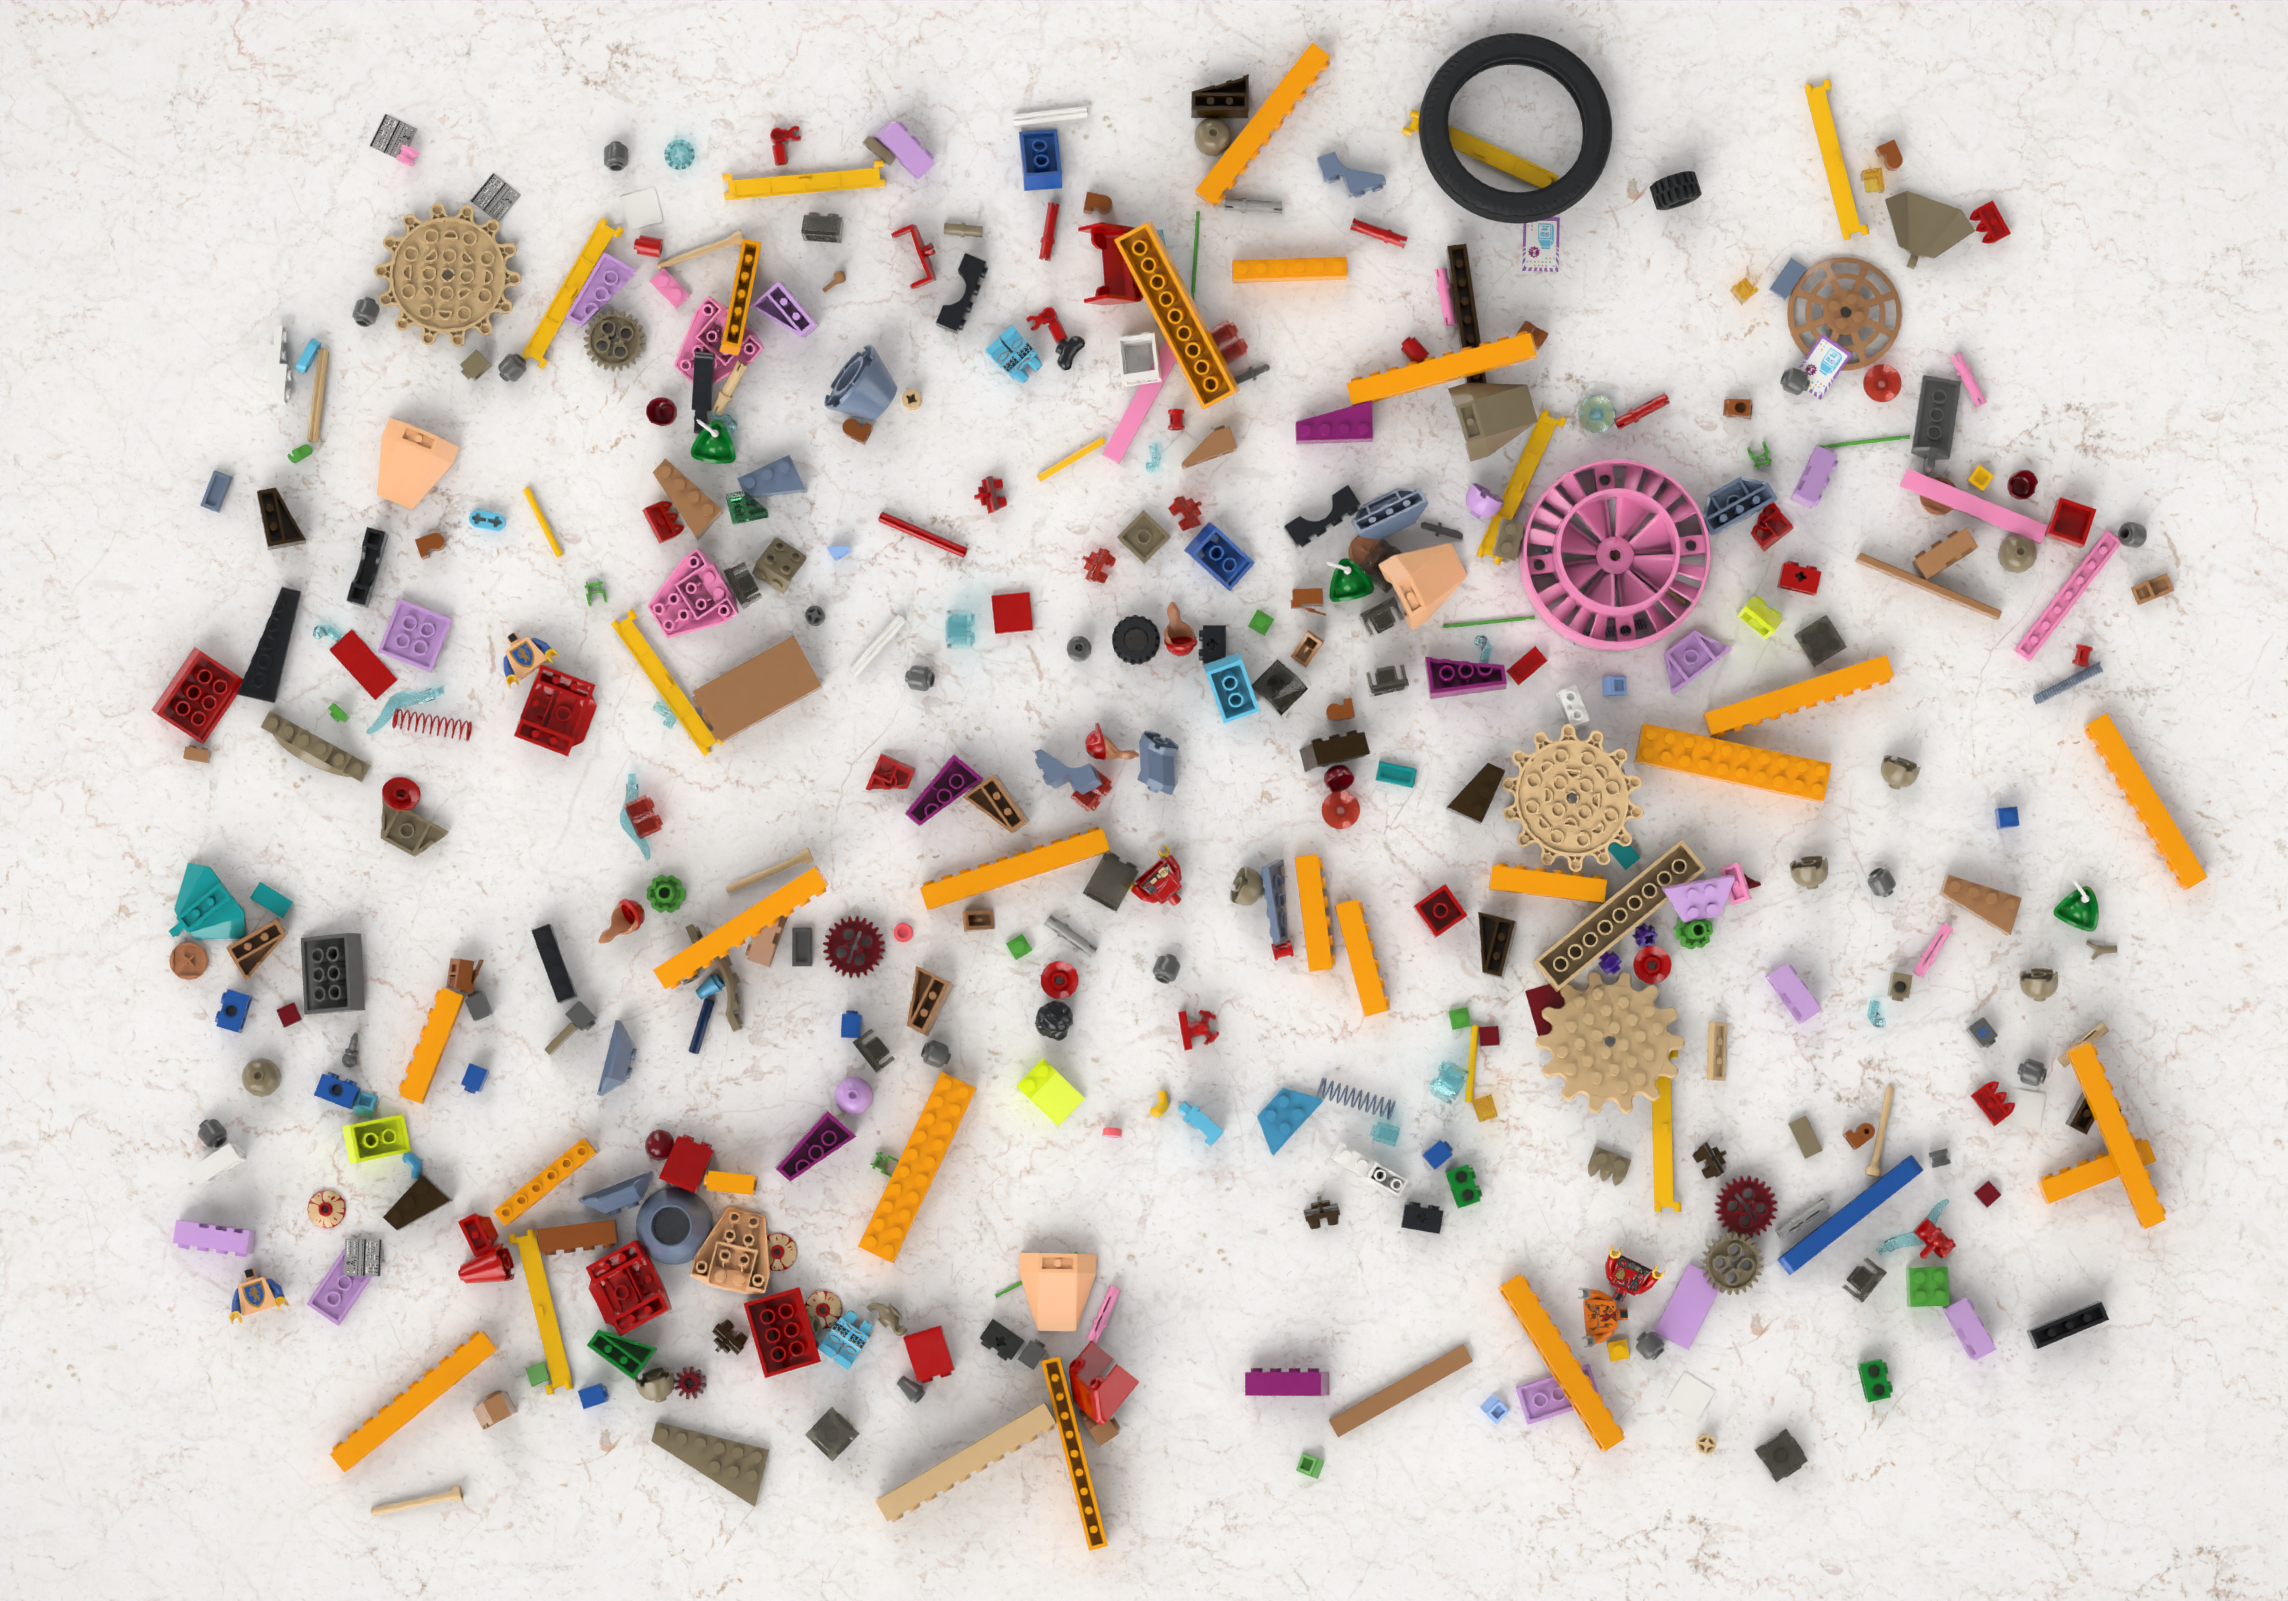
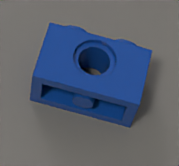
(242, 1003)
(346, 1098)

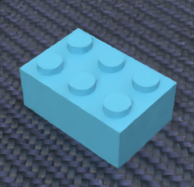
(1231, 687)

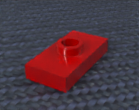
(1526, 665)

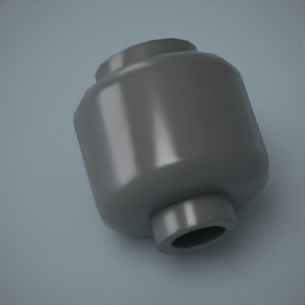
(616, 156)
(366, 312)
(512, 367)
(1795, 381)
(2132, 534)
(1075, 654)
(920, 678)
(1881, 882)
(1166, 968)
(935, 1054)
(2032, 1072)
(212, 1133)
(1649, 1345)

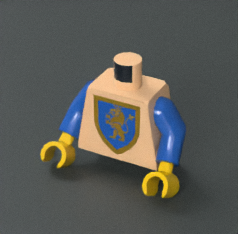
(525, 657)
(255, 1296)

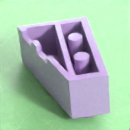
(905, 148)
(785, 309)
(1814, 477)
(1793, 993)
(1969, 1328)

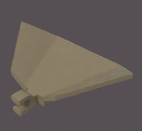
(1926, 225)

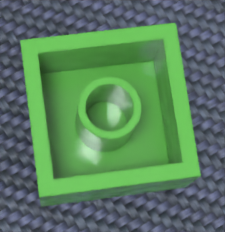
(1927, 1286)

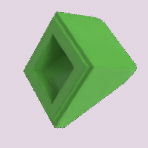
(537, 1373)
(1310, 1465)

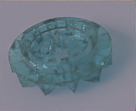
(671, 151)

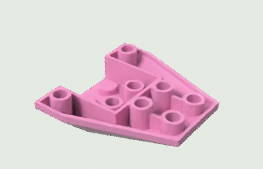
(706, 336)
(693, 597)

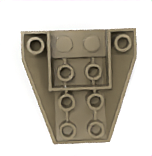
(1491, 415)

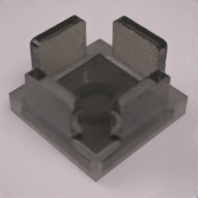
(1370, 567)
(742, 585)
(1381, 616)
(1387, 681)
(873, 1051)
(1864, 1280)
(832, 1434)
(1781, 1455)

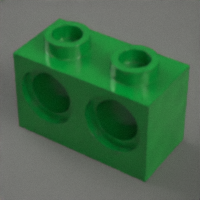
(1459, 1187)
(1868, 1381)

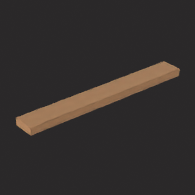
(1928, 586)
(1400, 1390)

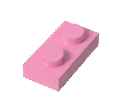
(670, 288)
(1739, 890)

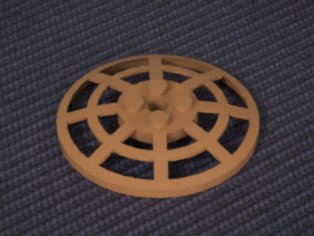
(1845, 299)

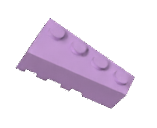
(214, 1237)

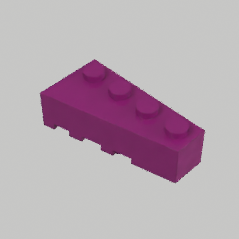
(1339, 426)
(1462, 677)
(945, 787)
(816, 1144)
(1286, 1383)

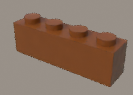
(577, 1236)

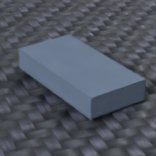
(1788, 279)
(216, 491)

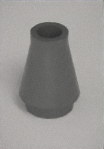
(911, 1389)

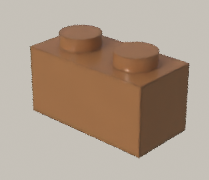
(195, 754)

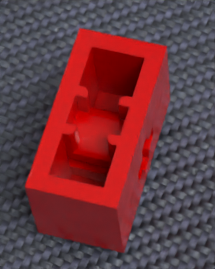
(1806, 586)

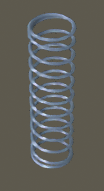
(1323, 1082)

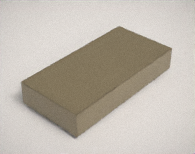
(561, 1038)
(1805, 1137)

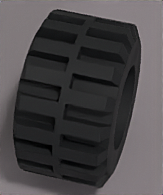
(1675, 190)
(1123, 651)

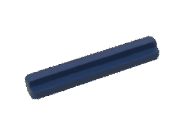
(701, 1026)

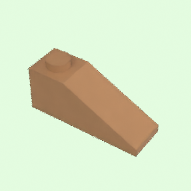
(1215, 445)

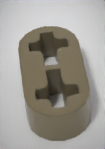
(879, 150)

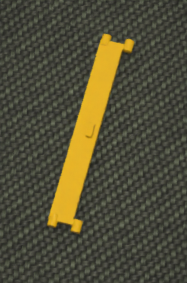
(1491, 155)
(1833, 160)
(804, 183)
(569, 291)
(1520, 479)
(664, 683)
(1663, 1145)
(543, 1311)

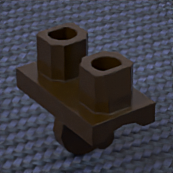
(1706, 1153)
(1321, 1210)
(726, 1341)

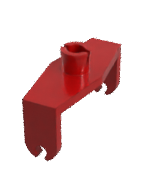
(923, 251)

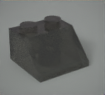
(822, 228)
(1279, 687)

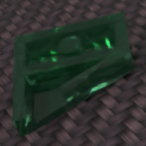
(744, 507)

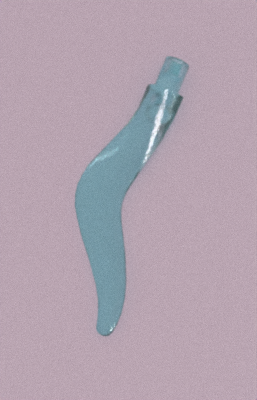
(401, 700)
(632, 794)
(1910, 1238)

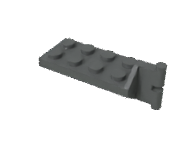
(1935, 420)

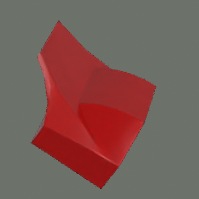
(478, 1232)

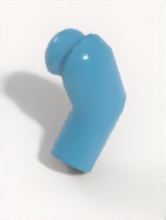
(414, 1162)

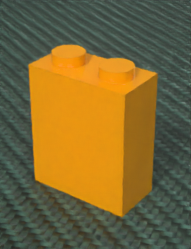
(730, 1182)

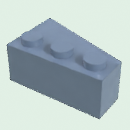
(773, 479)

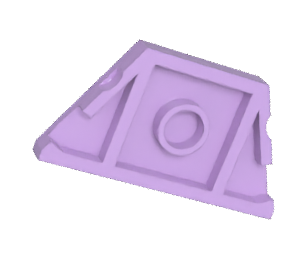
(1691, 658)
(1700, 898)

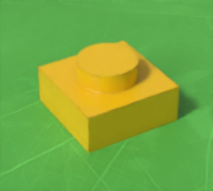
(1980, 478)
(1618, 1350)

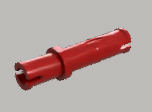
(1049, 231)
(1379, 233)
(1635, 414)

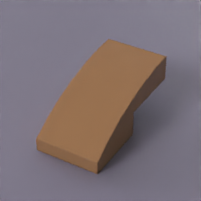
(2152, 589)

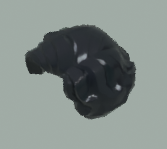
(1054, 1020)

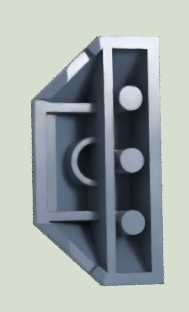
(1736, 503)
(1390, 513)
(618, 1060)
(619, 1195)

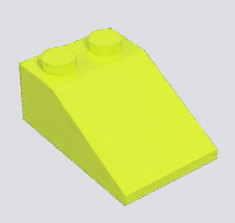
(1760, 617)
(1050, 1092)
(376, 1139)

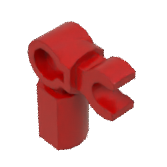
(779, 150)
(1049, 316)

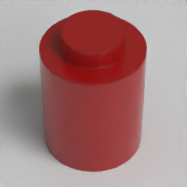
(648, 246)
(1414, 350)

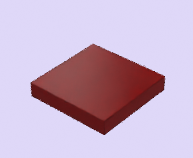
(1012, 613)

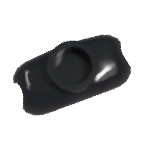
(1068, 350)

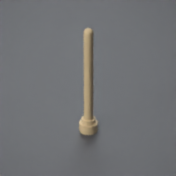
(735, 239)
(803, 857)
(1874, 1167)
(454, 1494)

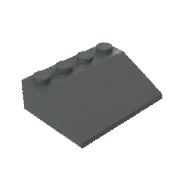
(332, 973)

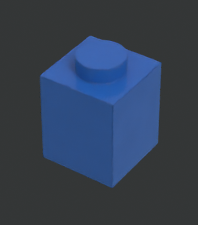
(2006, 817)
(851, 1024)
(474, 1078)
(1438, 1154)
(593, 1395)

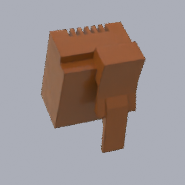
(1307, 598)
(461, 974)

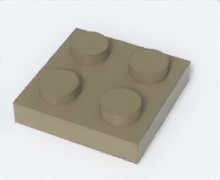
(1143, 537)

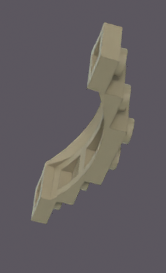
(314, 749)
(731, 980)

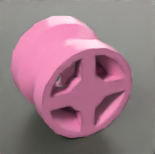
(407, 155)

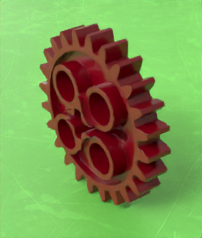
(837, 941)
(1759, 1195)

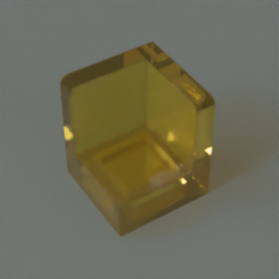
(1873, 180)
(1743, 291)
(1485, 1108)

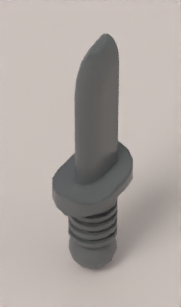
(1251, 374)
(1442, 530)

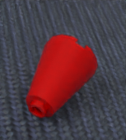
(489, 1266)

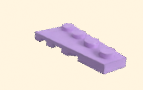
(599, 288)

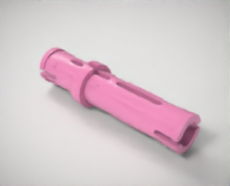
(1445, 296)
(1968, 379)
(1921, 969)
(1103, 1314)

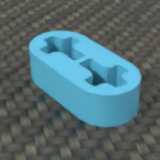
(308, 356)
(488, 516)

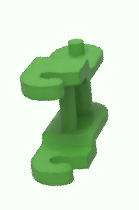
(300, 453)
(1767, 461)
(588, 586)
(879, 1155)

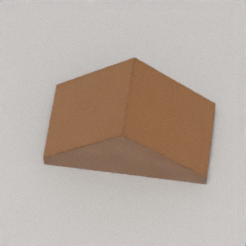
(1307, 648)
(978, 920)

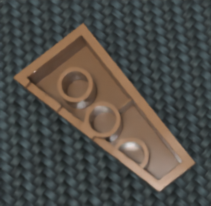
(688, 499)
(1988, 904)

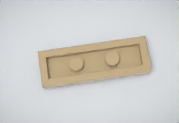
(1716, 1051)

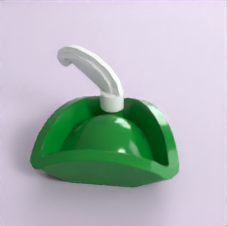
(713, 444)
(1349, 581)
(2079, 909)

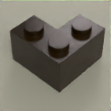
(2081, 1116)

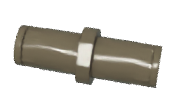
(963, 230)

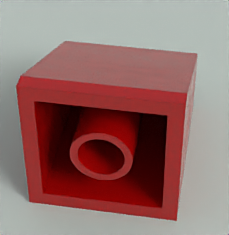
(687, 1163)
(929, 1354)

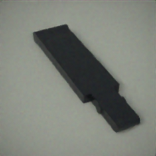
(702, 387)

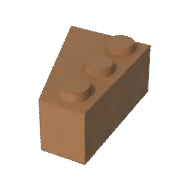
(494, 1409)
(1103, 1432)

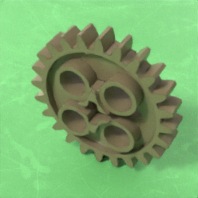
(631, 345)
(1743, 1277)

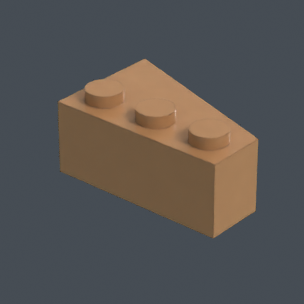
(1944, 553)
(998, 803)
(766, 943)
(256, 946)
(927, 1000)

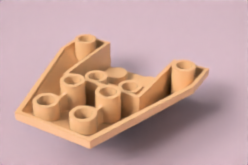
(411, 463)
(1423, 580)
(735, 1254)
(1057, 1287)

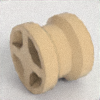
(913, 402)
(1708, 1445)

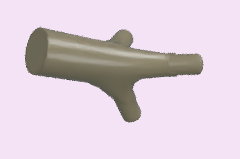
(2101, 949)

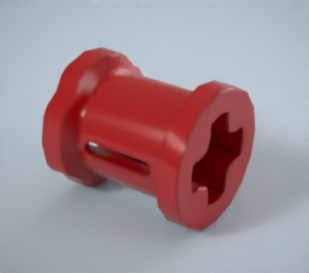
(1176, 419)
(2082, 655)
(1282, 950)

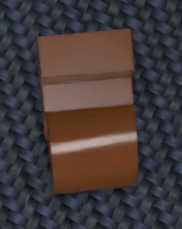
(1891, 154)
(1097, 202)
(1538, 334)
(1738, 408)
(856, 432)
(429, 543)
(1340, 712)
(1863, 1133)

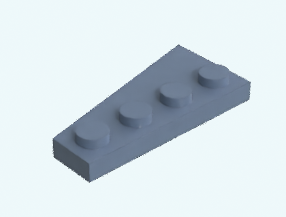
(1275, 900)

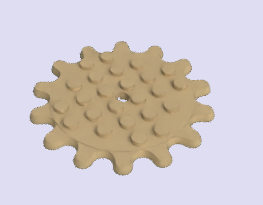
(441, 246)
(1552, 818)
(1602, 1070)

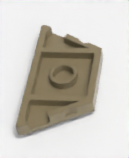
(409, 830)

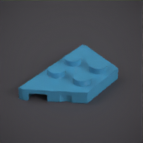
(1285, 1115)

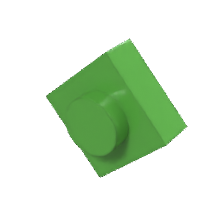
(1261, 622)
(337, 713)
(1019, 947)
(1459, 1018)

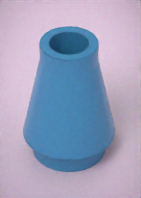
(711, 985)

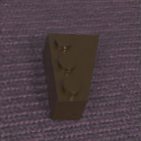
(1222, 100)
(277, 521)
(1334, 750)
(1478, 794)
(1496, 943)
(416, 1203)

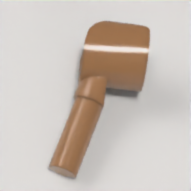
(839, 278)

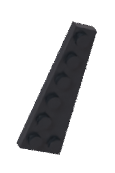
(267, 663)

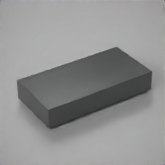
(801, 947)

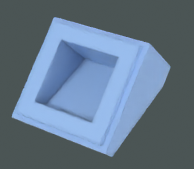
(839, 551)
(1614, 686)
(1494, 1409)

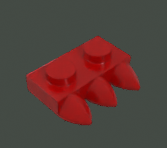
(1990, 222)
(662, 522)
(1991, 1103)

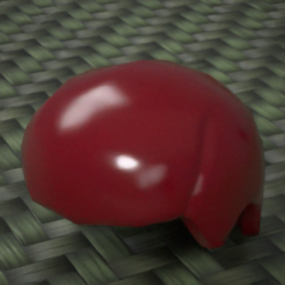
(661, 411)
(2022, 484)
(1338, 778)
(659, 1145)

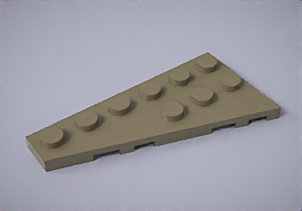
(725, 1461)

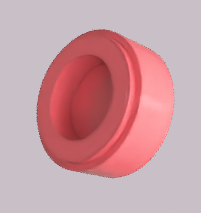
(903, 932)
(1112, 1132)

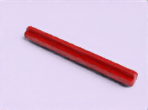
(922, 534)

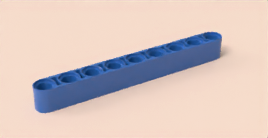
(1850, 1215)

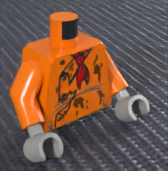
(1600, 1316)

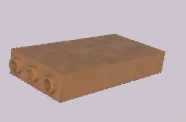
(756, 690)

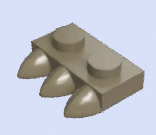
(1609, 1164)

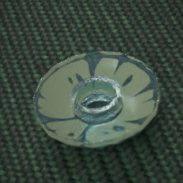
(1597, 404)

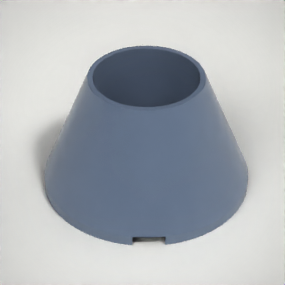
(862, 386)
(700, 1225)

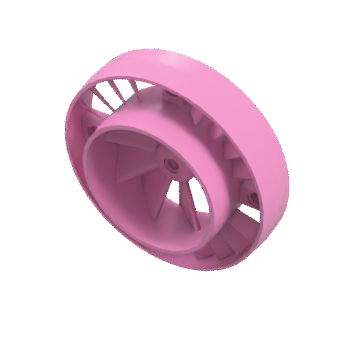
(1634, 595)

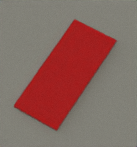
(363, 664)

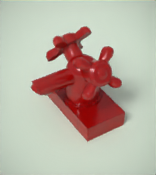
(1196, 1028)
(1934, 1239)

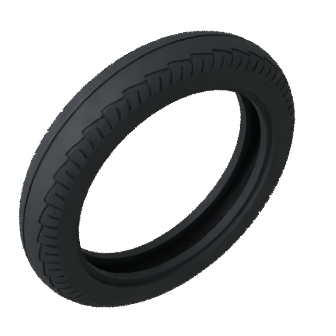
(1534, 53)

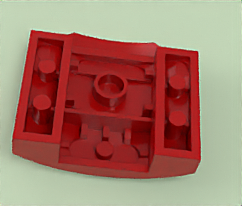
(556, 711)
(628, 1288)

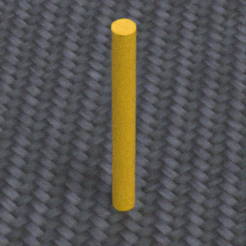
(1070, 459)
(543, 523)
(1471, 1063)

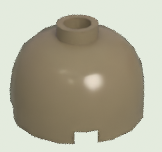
(1212, 136)
(2017, 553)
(1899, 772)
(1810, 871)
(1248, 887)
(2039, 983)
(261, 1077)
(656, 1384)

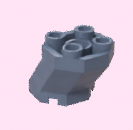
(1158, 762)

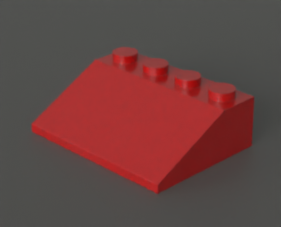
(198, 695)
(782, 1332)

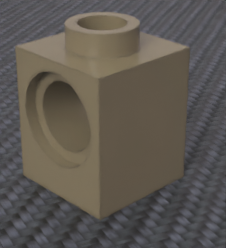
(475, 366)
(1906, 980)

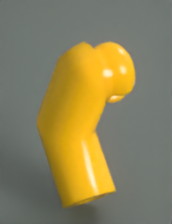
(1162, 1105)

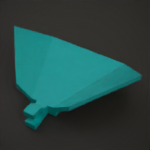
(207, 907)

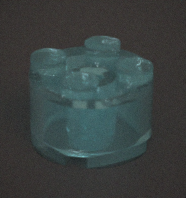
(958, 629)
(1448, 1082)

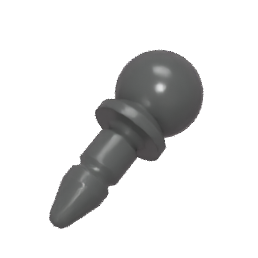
(350, 1057)

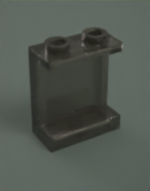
(1111, 881)

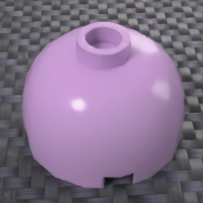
(1482, 502)
(853, 1095)

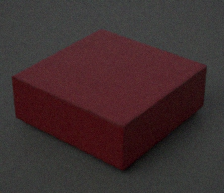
(289, 1015)
(1489, 1036)
(1987, 1194)

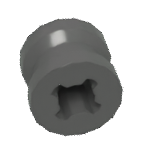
(813, 617)
(1939, 1158)

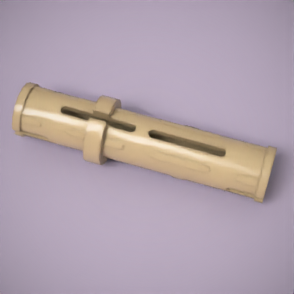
(725, 394)
(2092, 1036)

